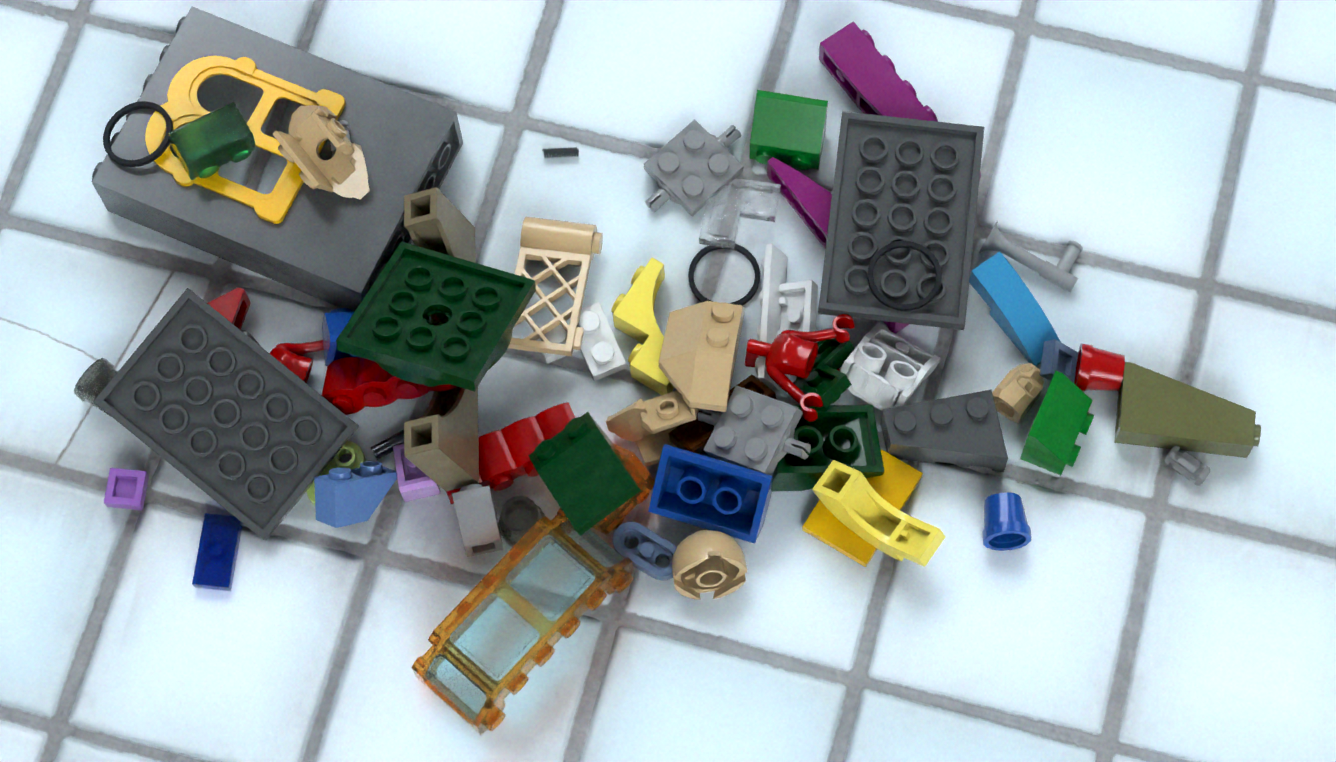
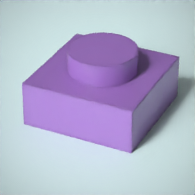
(126, 489)

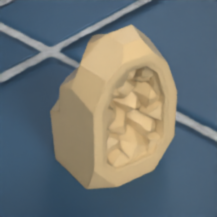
(1018, 391)

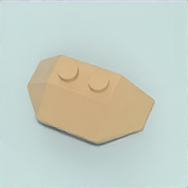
(702, 352)

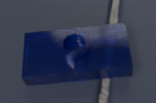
(217, 552)

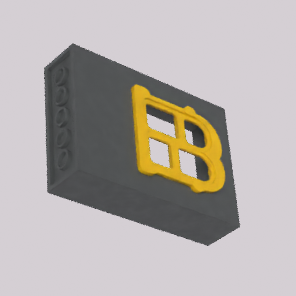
(295, 233)

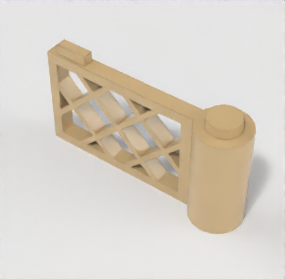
(563, 245)

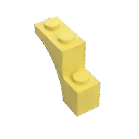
(635, 317)

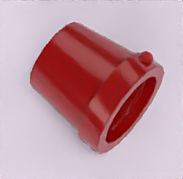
(1098, 369)

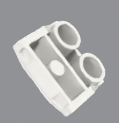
(887, 368)

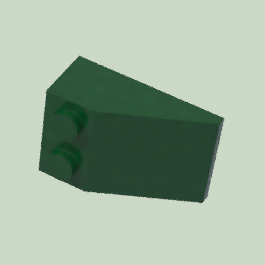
(838, 434)
(584, 472)

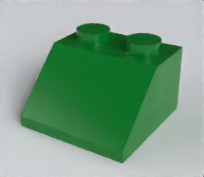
(788, 129)
(1058, 425)

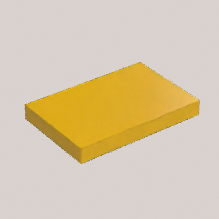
(893, 486)

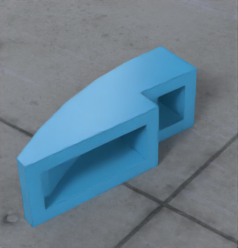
(1013, 306)

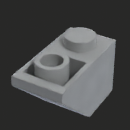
(477, 520)

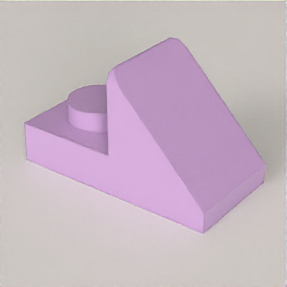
(411, 480)

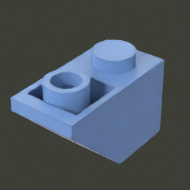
(351, 494)

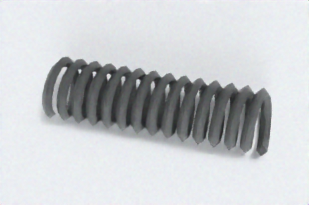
(561, 151)

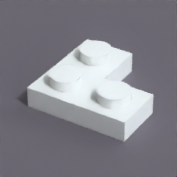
(598, 343)

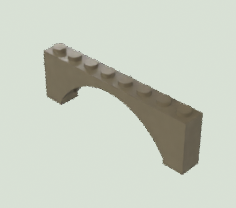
(446, 435)

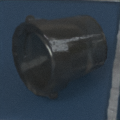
(94, 381)
(517, 518)

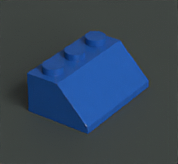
(711, 493)

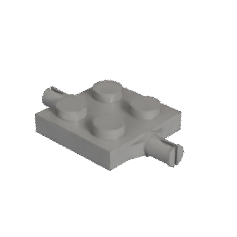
(693, 167)
(754, 431)

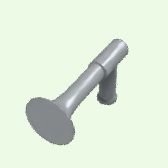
(1056, 274)

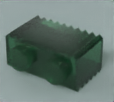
(212, 141)

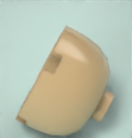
(707, 564)

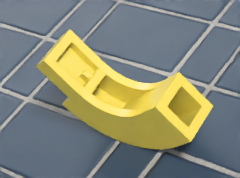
(873, 519)

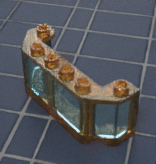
(518, 618)

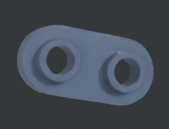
(649, 549)

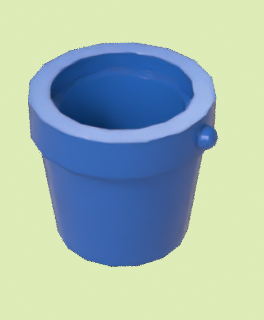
(1005, 522)

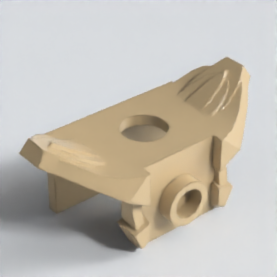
(342, 173)
(650, 423)

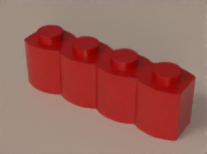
(362, 383)
(506, 451)

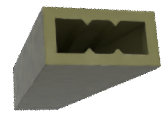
(1170, 413)

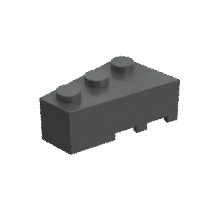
(947, 430)

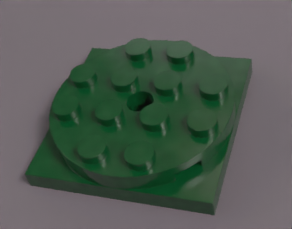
(426, 288)

